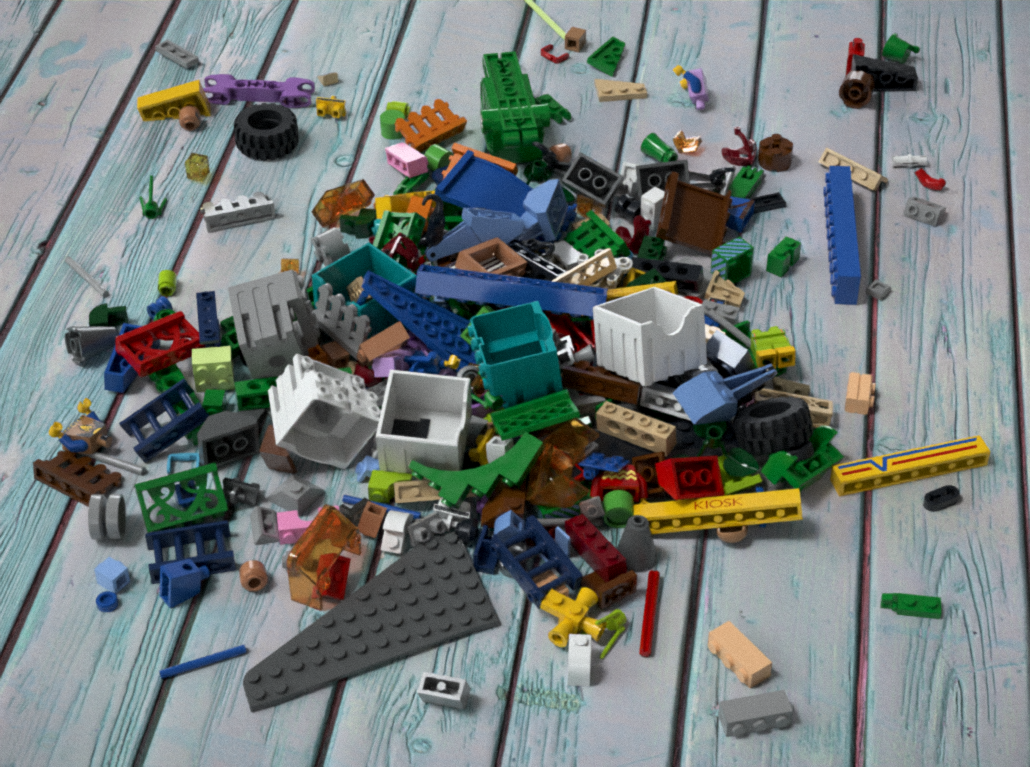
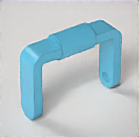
(182, 457)

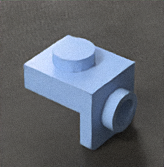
(365, 468)

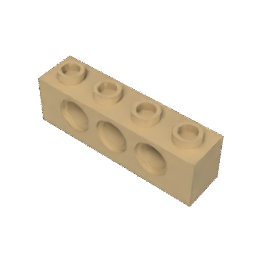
(636, 428)

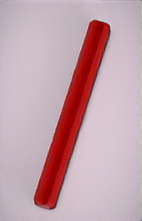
(649, 613)

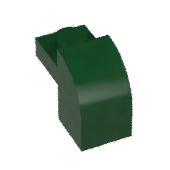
(360, 224)
(105, 316)

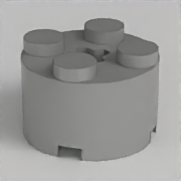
(329, 246)

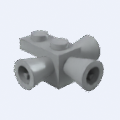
(568, 355)

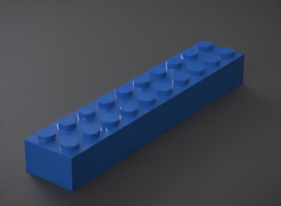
(841, 235)
(508, 290)

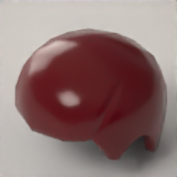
(368, 375)

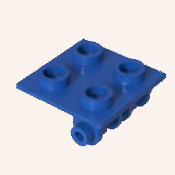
(598, 462)

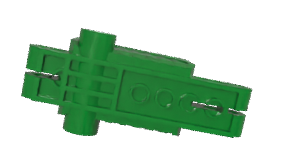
(509, 110)

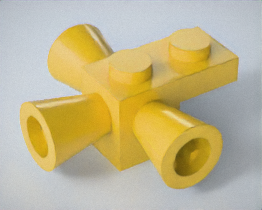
(572, 615)

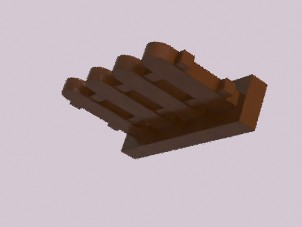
(600, 382)
(66, 480)

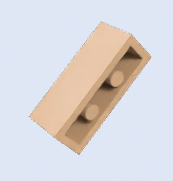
(739, 654)

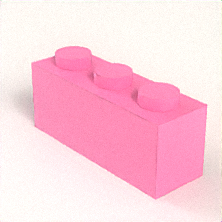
(406, 160)

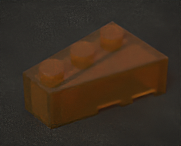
(342, 201)

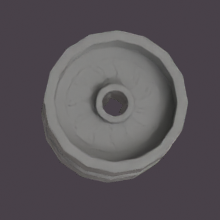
(107, 516)

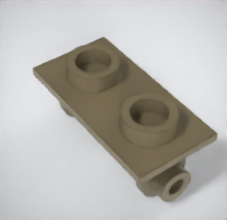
(790, 386)

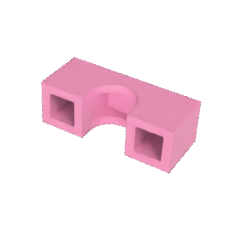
(291, 526)

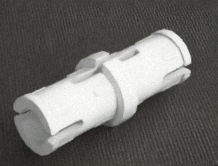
(909, 160)

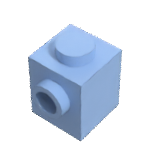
(112, 575)

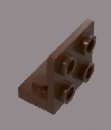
(611, 591)

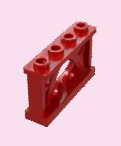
(164, 329)

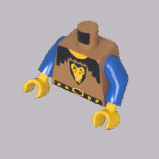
(84, 434)

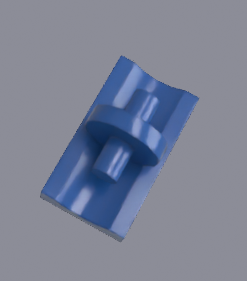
(423, 364)

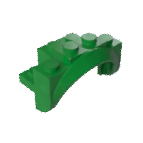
(802, 474)

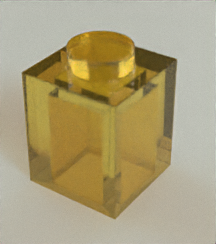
(197, 167)

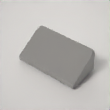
(264, 526)

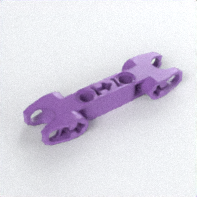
(286, 92)

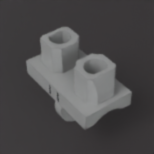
(423, 529)

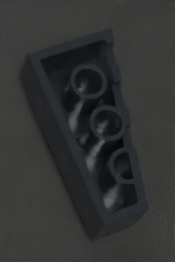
(887, 75)

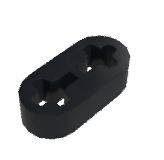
(938, 498)

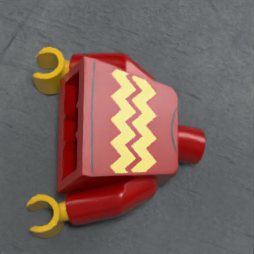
(625, 480)

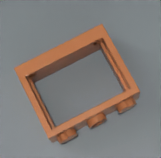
(471, 257)
(384, 342)

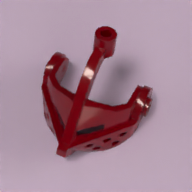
(733, 155)
(641, 228)
(410, 254)

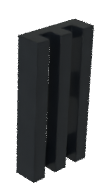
(768, 202)

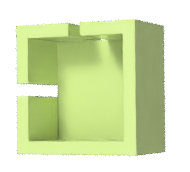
(213, 368)

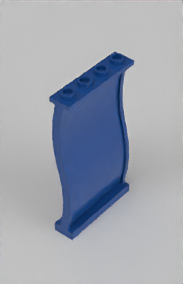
(486, 185)

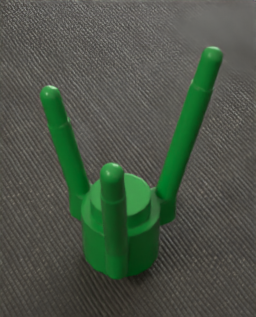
(151, 208)
(493, 402)

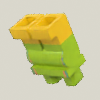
(772, 346)

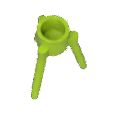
(615, 622)

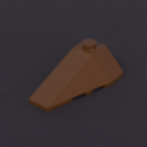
(503, 500)

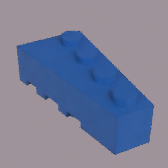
(119, 372)

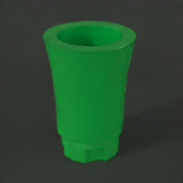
(658, 149)

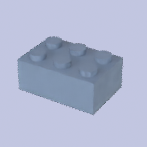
(728, 355)

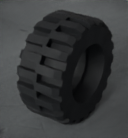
(266, 131)
(773, 425)

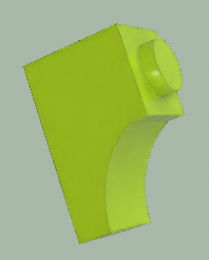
(382, 485)

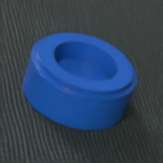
(107, 601)

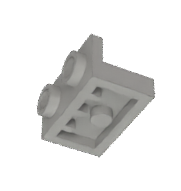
(923, 210)

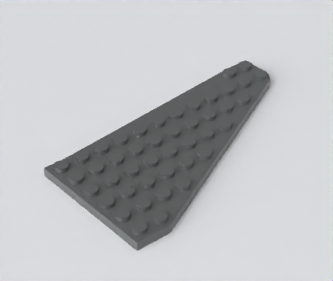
(404, 609)

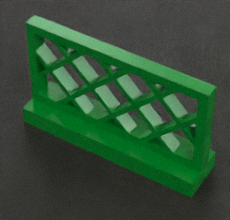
(534, 415)

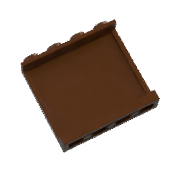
(693, 216)

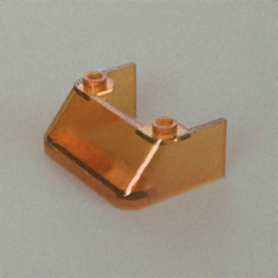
(550, 476)
(316, 553)

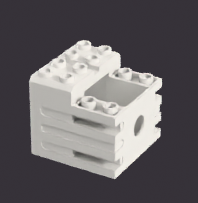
(349, 411)

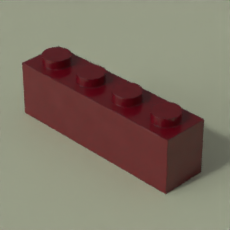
(595, 548)

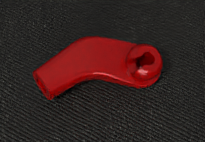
(929, 182)

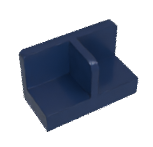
(483, 558)

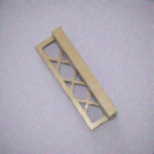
(858, 172)
(590, 274)
(354, 290)
(819, 415)
(417, 491)

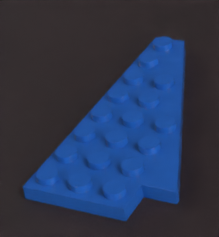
(428, 321)

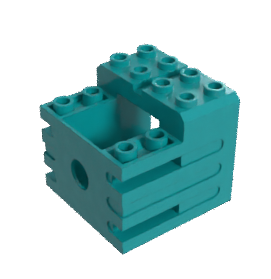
(522, 353)

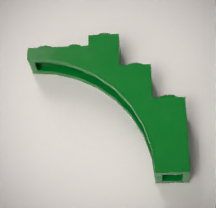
(482, 480)

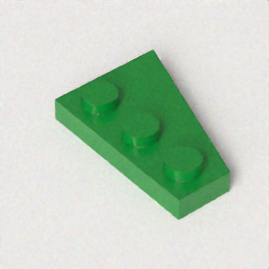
(607, 56)

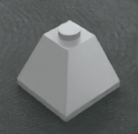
(295, 494)

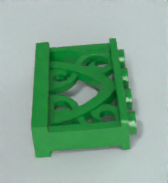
(389, 228)
(197, 474)

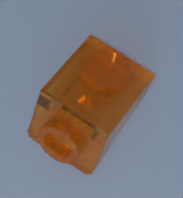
(686, 144)
(289, 264)

